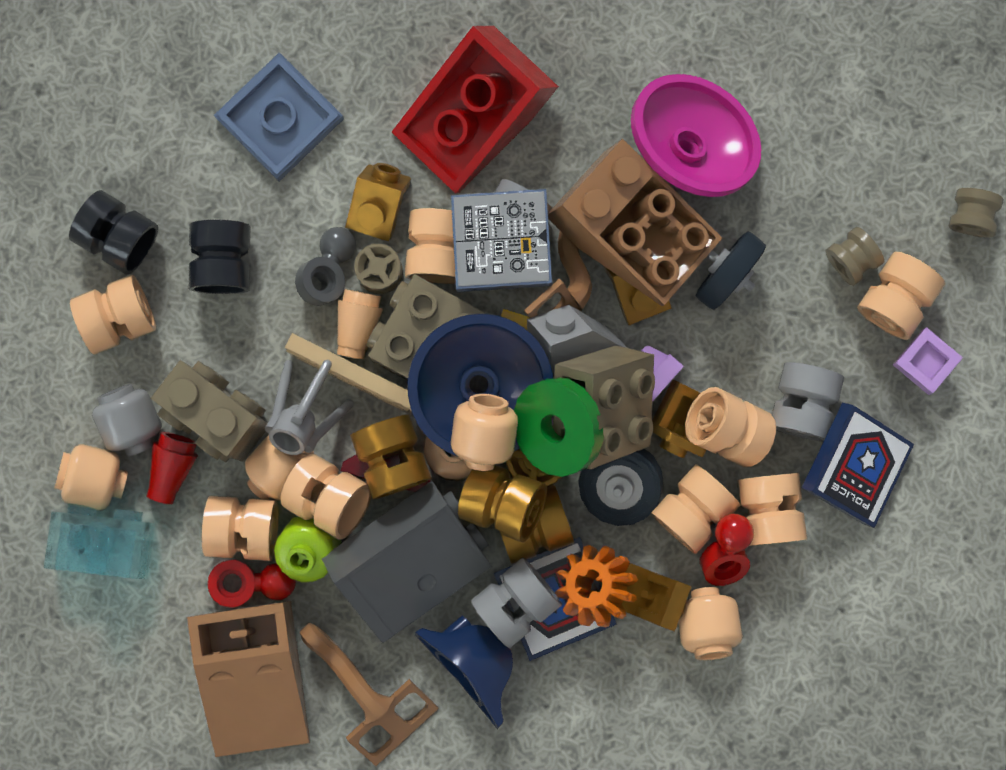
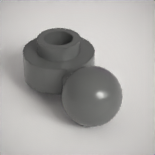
(336, 247)

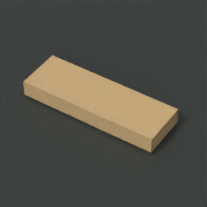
(349, 373)

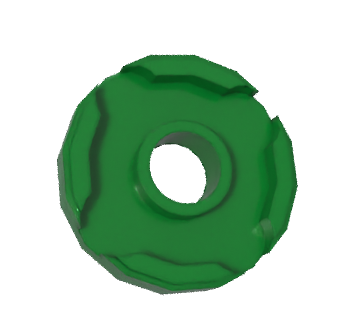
(535, 430)

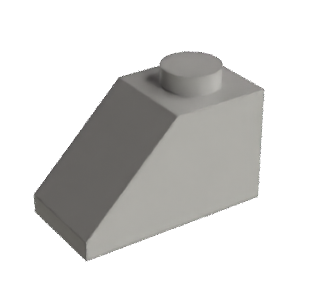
(570, 334)

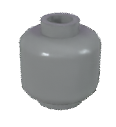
(126, 419)

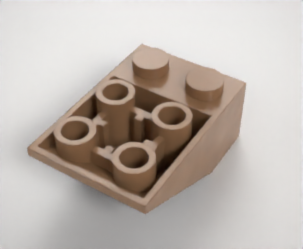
(634, 223)
(249, 678)

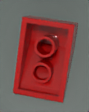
(474, 106)

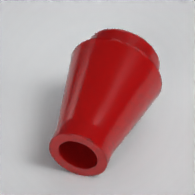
(170, 464)

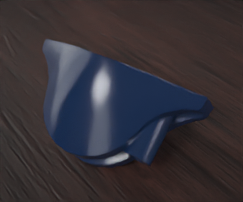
(478, 656)

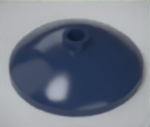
(467, 348)

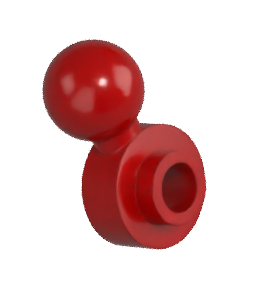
(726, 558)
(270, 582)

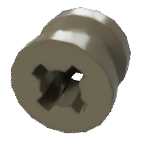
(976, 212)
(855, 256)
(374, 261)

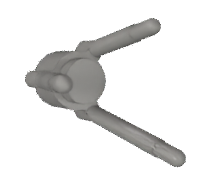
(294, 428)

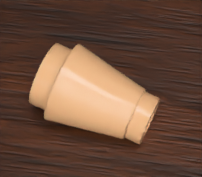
(356, 320)

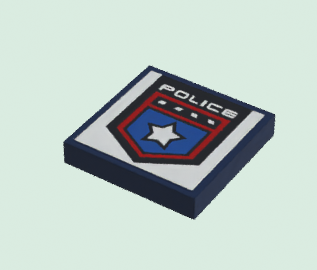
(858, 465)
(558, 628)

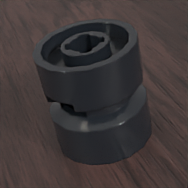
(108, 229)
(220, 251)

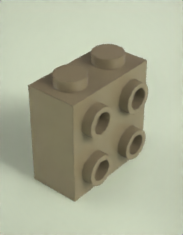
(417, 313)
(623, 389)
(198, 403)

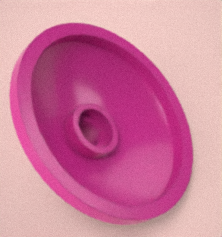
(695, 135)

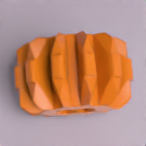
(591, 604)

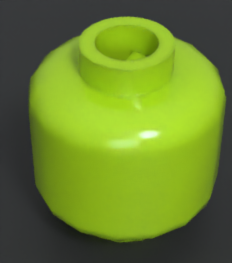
(301, 550)

